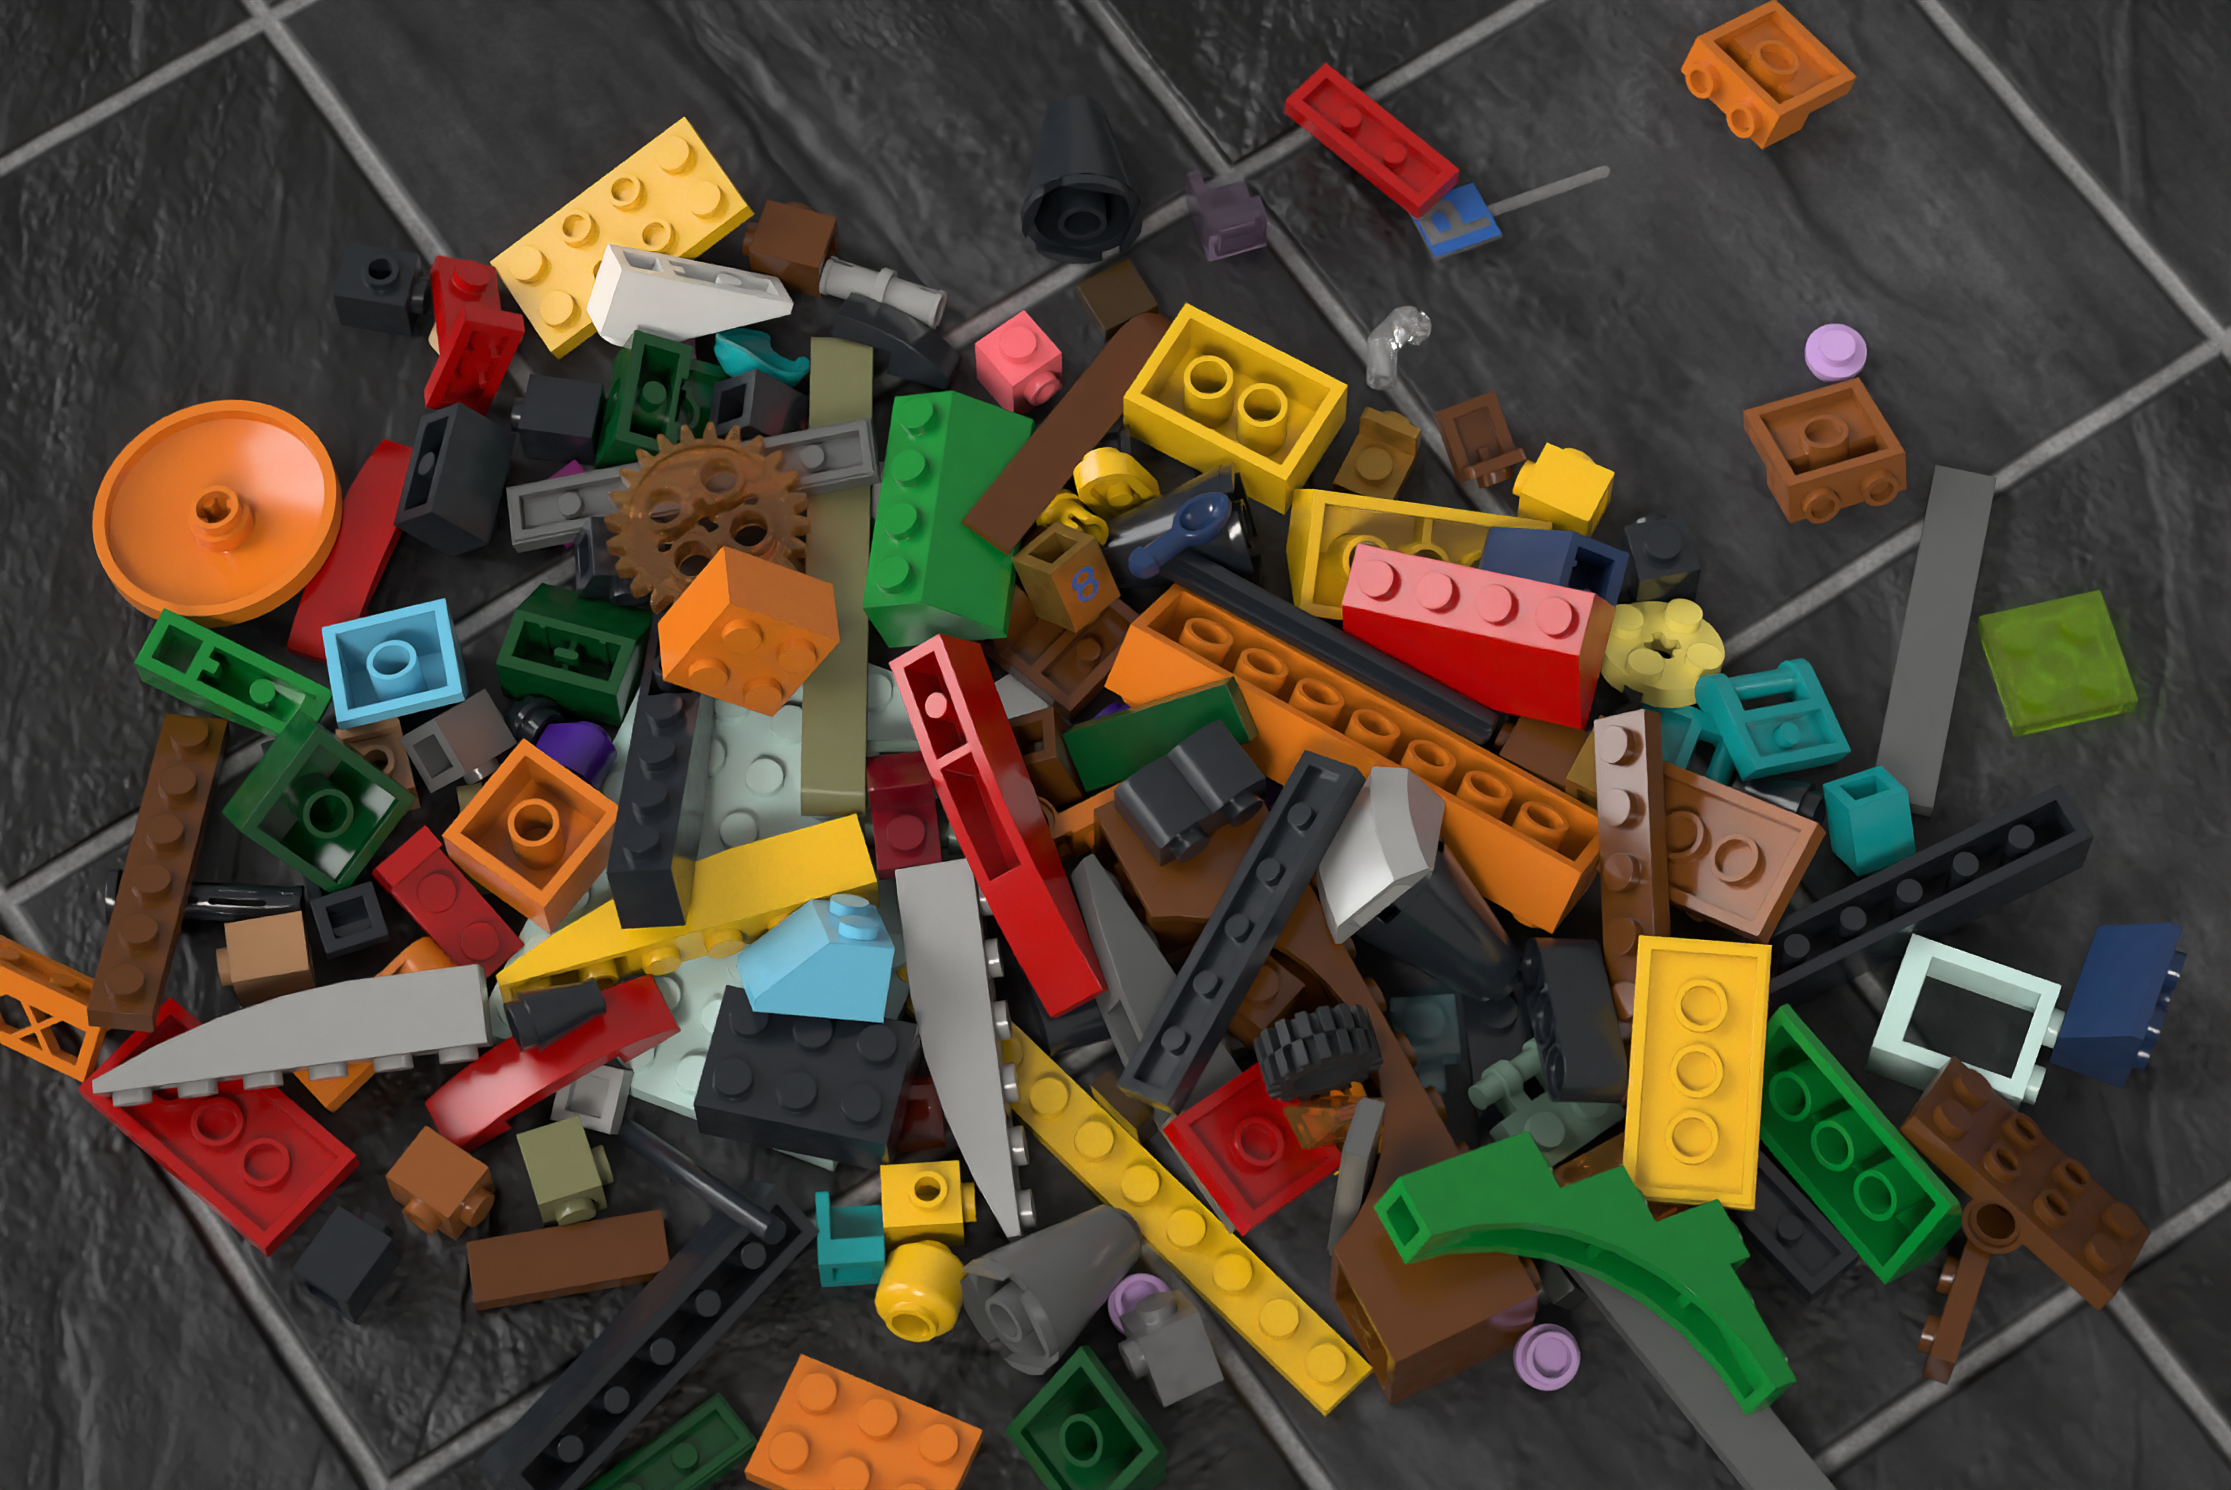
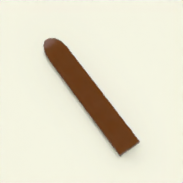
(1065, 436)

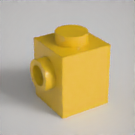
(1564, 490)
(925, 1203)

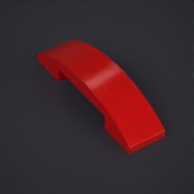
(359, 554)
(505, 1081)

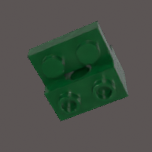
(644, 394)

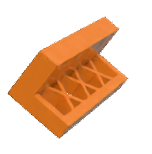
(52, 989)

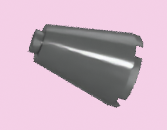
(1050, 1284)

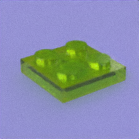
(2057, 663)

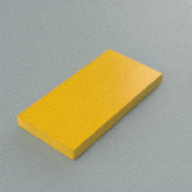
(1697, 1071)

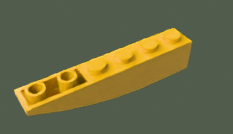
(731, 904)

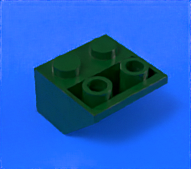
(575, 653)

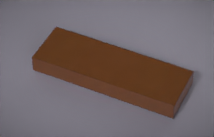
(567, 1259)

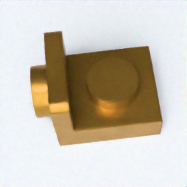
(1380, 456)

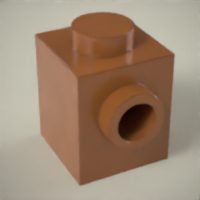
(441, 1185)

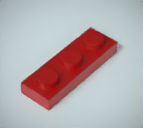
(1372, 141)

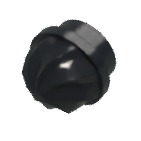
(530, 717)

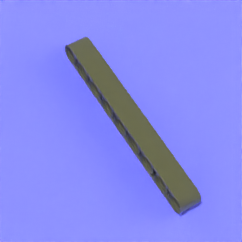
(839, 554)

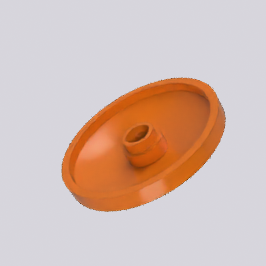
(218, 513)

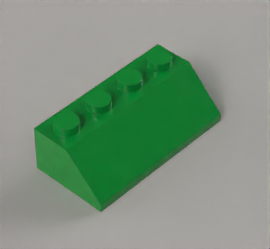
(923, 563)
(1850, 1154)

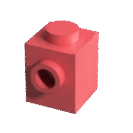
(1019, 364)

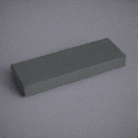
(1356, 1167)

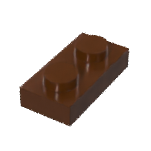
(1945, 1333)

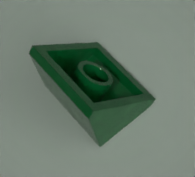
(1088, 1432)

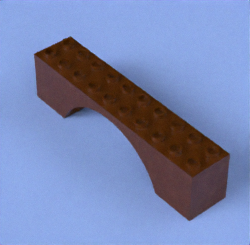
(1407, 1319)

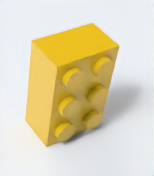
(1230, 399)

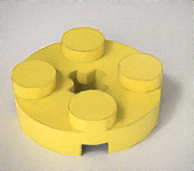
(1665, 627)

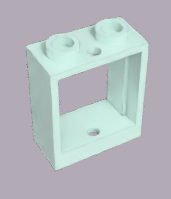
(1916, 1065)

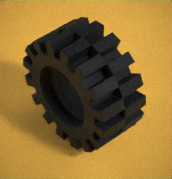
(1318, 1052)

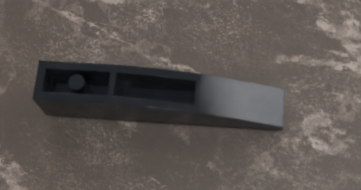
(661, 800)

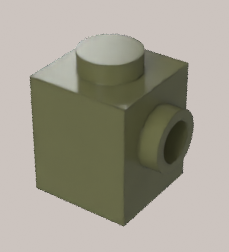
(565, 1172)

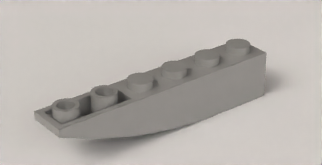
(963, 1029)
(317, 1032)

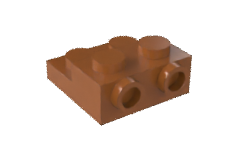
(1827, 451)

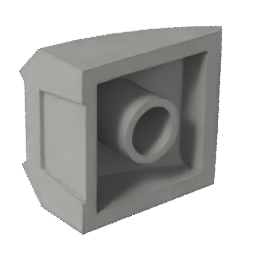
(1379, 849)

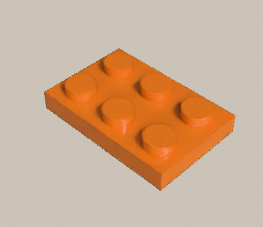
(858, 1436)

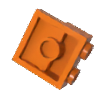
(1765, 73)

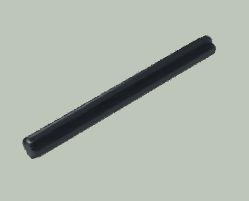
(1331, 645)

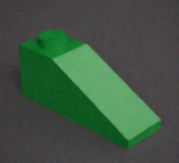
(226, 677)

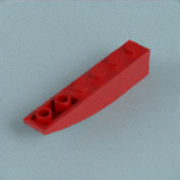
(998, 816)

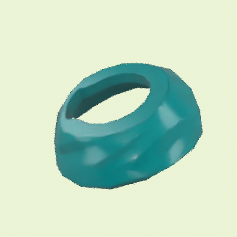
(747, 349)

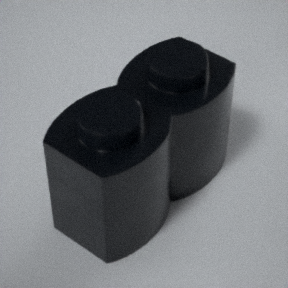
(1191, 794)

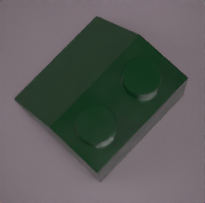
(318, 804)

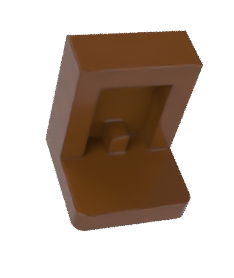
(1478, 440)

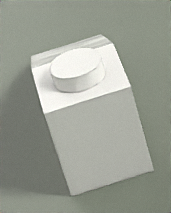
(678, 296)

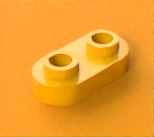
(1113, 482)

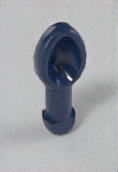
(1193, 525)

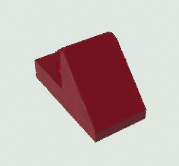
(902, 812)

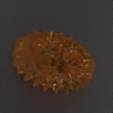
(680, 478)

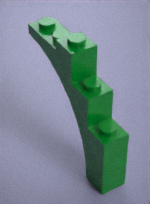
(1601, 1226)

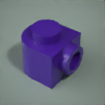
(581, 749)

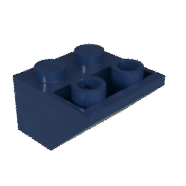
(1556, 559)
(2120, 1001)

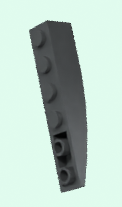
(1137, 986)

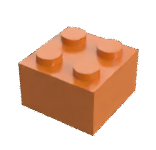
(748, 631)
(534, 836)

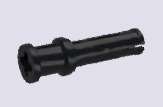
(277, 898)

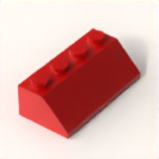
(1482, 632)

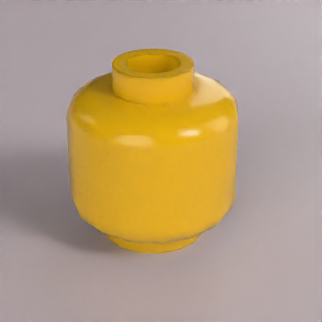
(920, 1290)

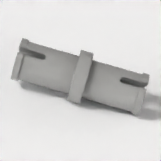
(920, 302)

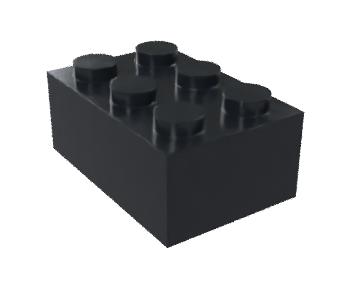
(807, 1082)

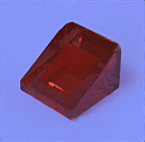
(923, 1119)

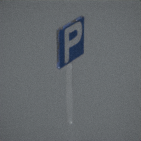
(1465, 222)

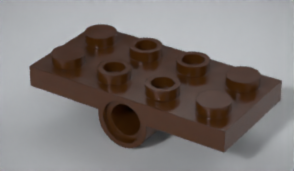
(1053, 661)
(2023, 1185)

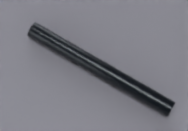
(702, 1182)

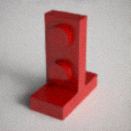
(472, 335)
(446, 904)

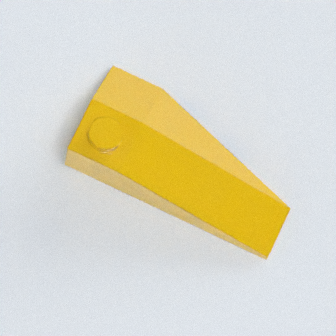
(1331, 524)

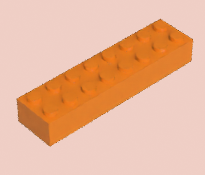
(1506, 828)

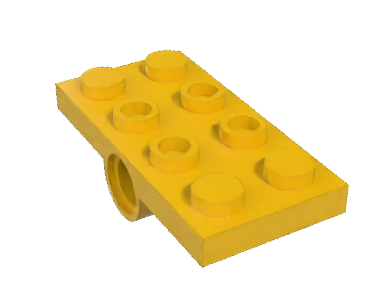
(659, 201)

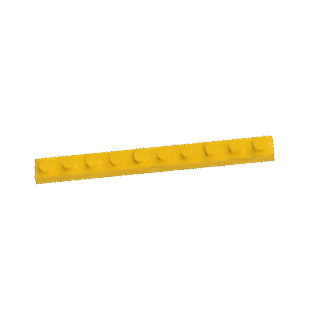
(1180, 1228)

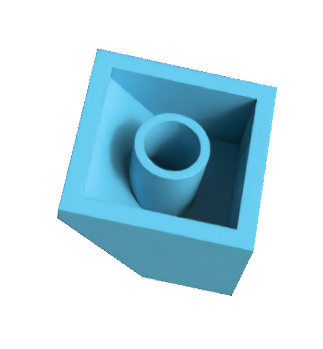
(394, 664)
(822, 962)

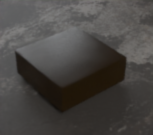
(1115, 297)
(1129, 1113)

